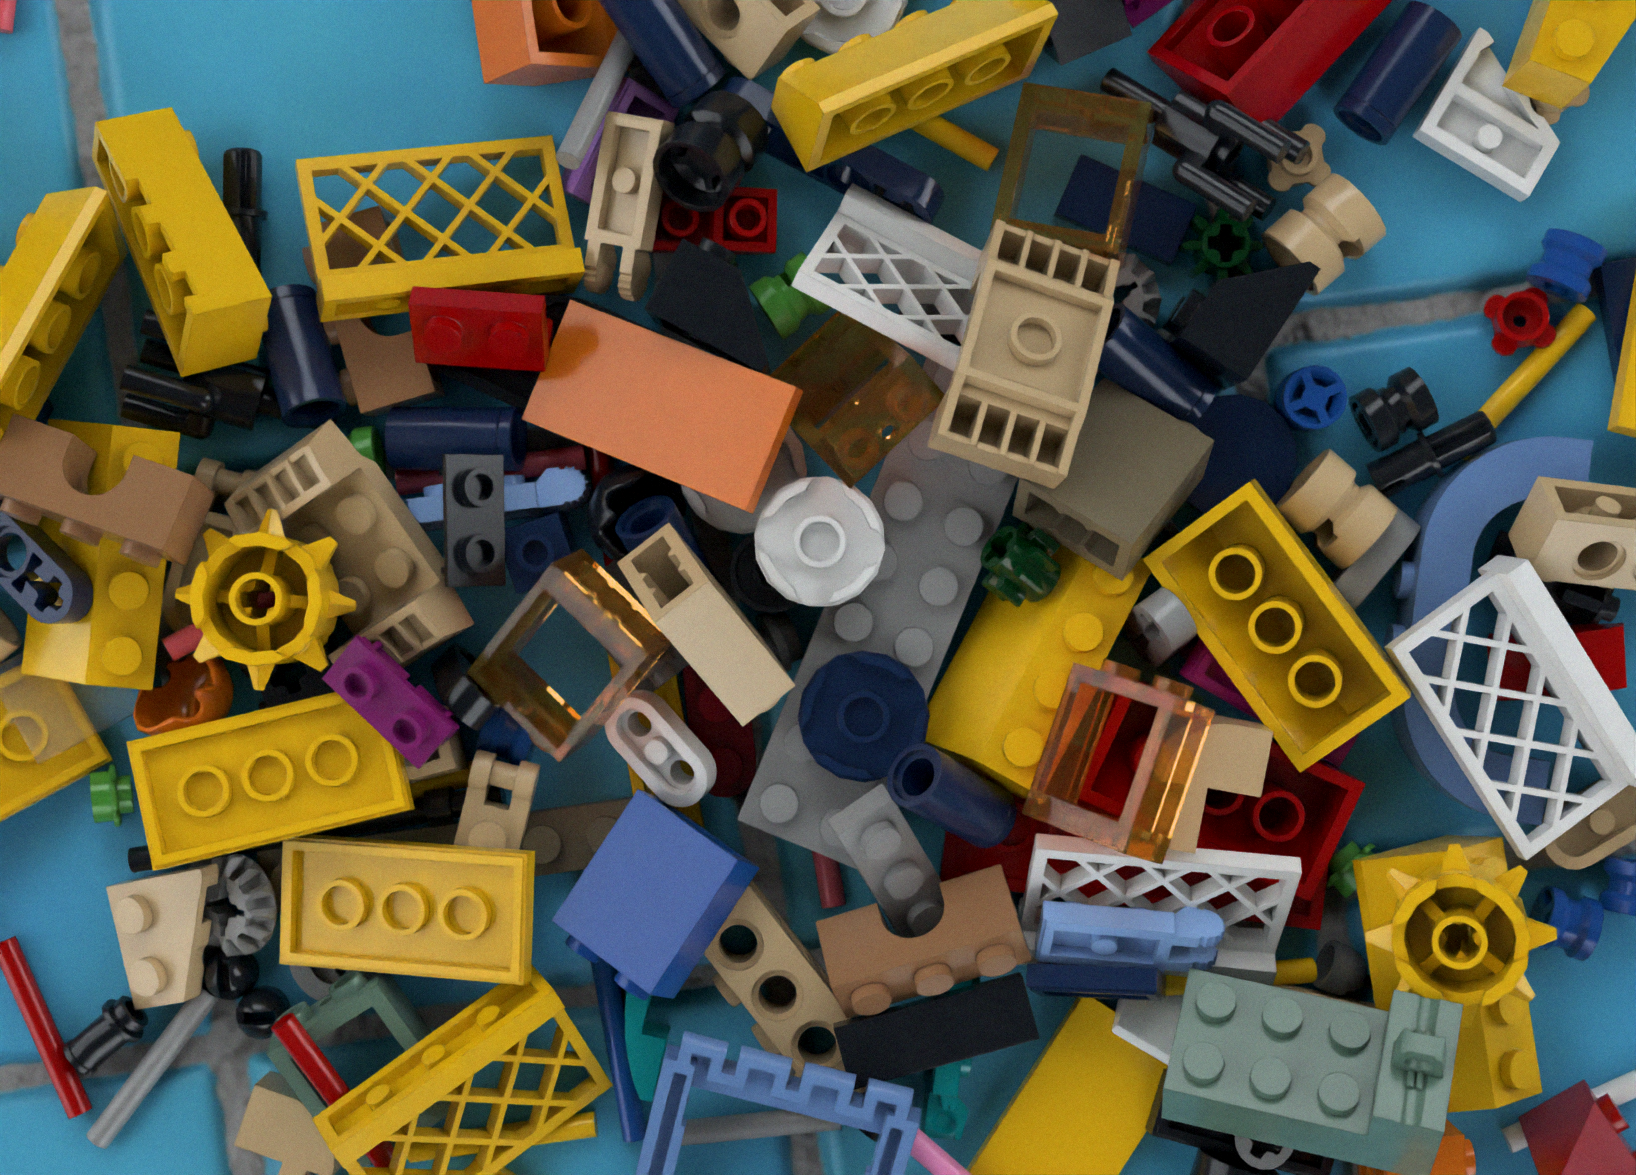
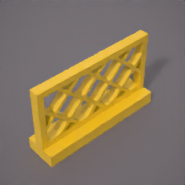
(388, 286)
(443, 1070)

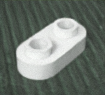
(658, 750)

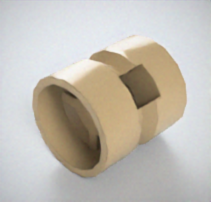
(1332, 226)
(1336, 509)

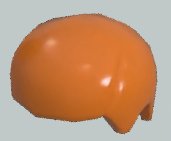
(190, 697)

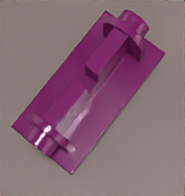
(390, 703)

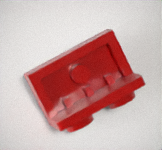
(480, 329)

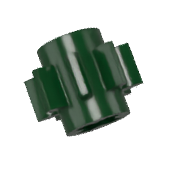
(1233, 234)
(1020, 564)

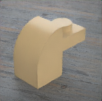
(1230, 761)
(283, 1130)

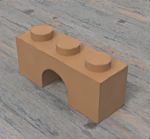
(379, 367)
(150, 512)
(972, 940)

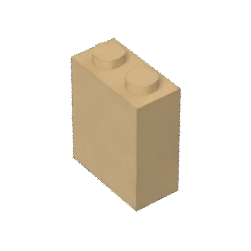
(705, 625)

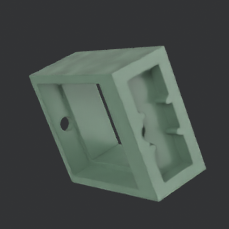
(347, 999)

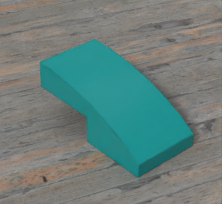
(644, 1045)

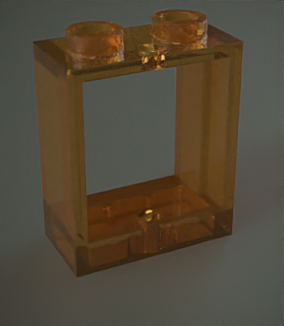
(1088, 117)
(895, 396)
(605, 613)
(1161, 773)

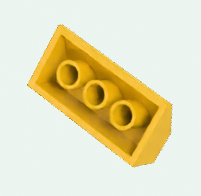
(907, 74)
(51, 291)
(1279, 626)
(122, 629)
(1015, 664)
(1498, 1052)

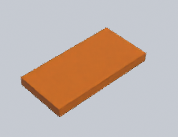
(663, 406)

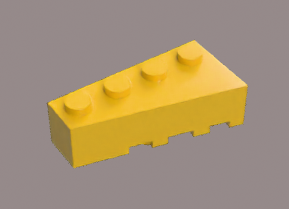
(1566, 46)
(182, 241)

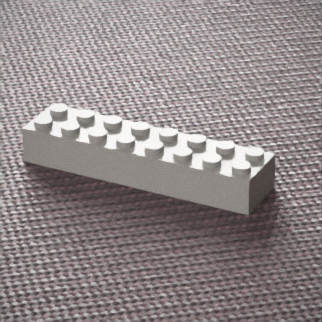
(935, 527)

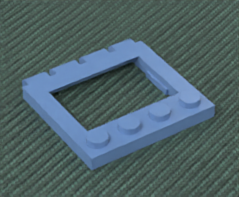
(766, 1080)

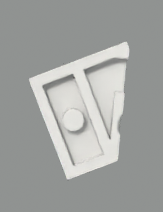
(1488, 125)

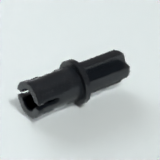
(244, 196)
(1431, 454)

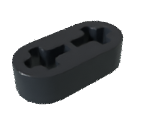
(460, 690)

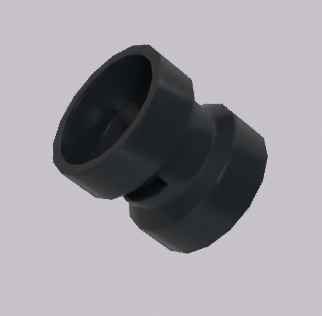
(1390, 411)

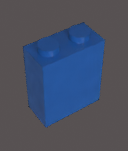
(653, 897)

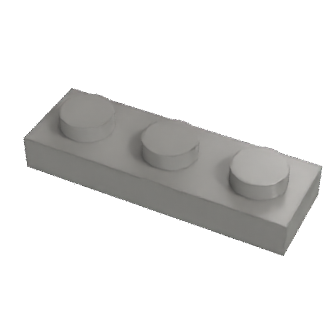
(891, 862)

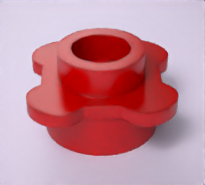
(1527, 304)

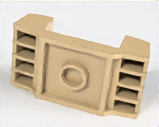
(1027, 356)
(381, 549)

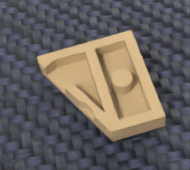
(163, 933)

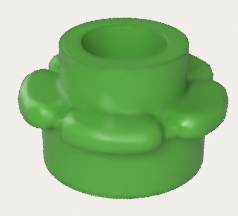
(111, 795)
(1342, 867)

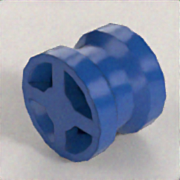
(1566, 265)
(1322, 393)
(506, 739)
(1621, 885)
(1576, 921)

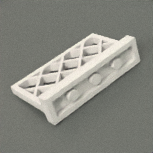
(911, 260)
(1557, 664)
(1246, 946)

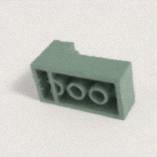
(1314, 1071)

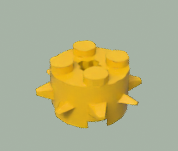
(259, 562)
(1460, 895)

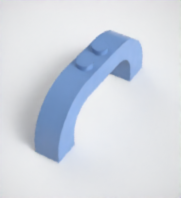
(1441, 566)

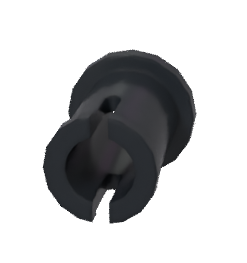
(106, 1035)

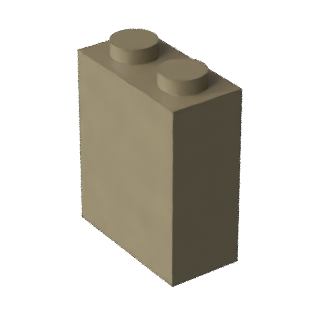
(1122, 482)

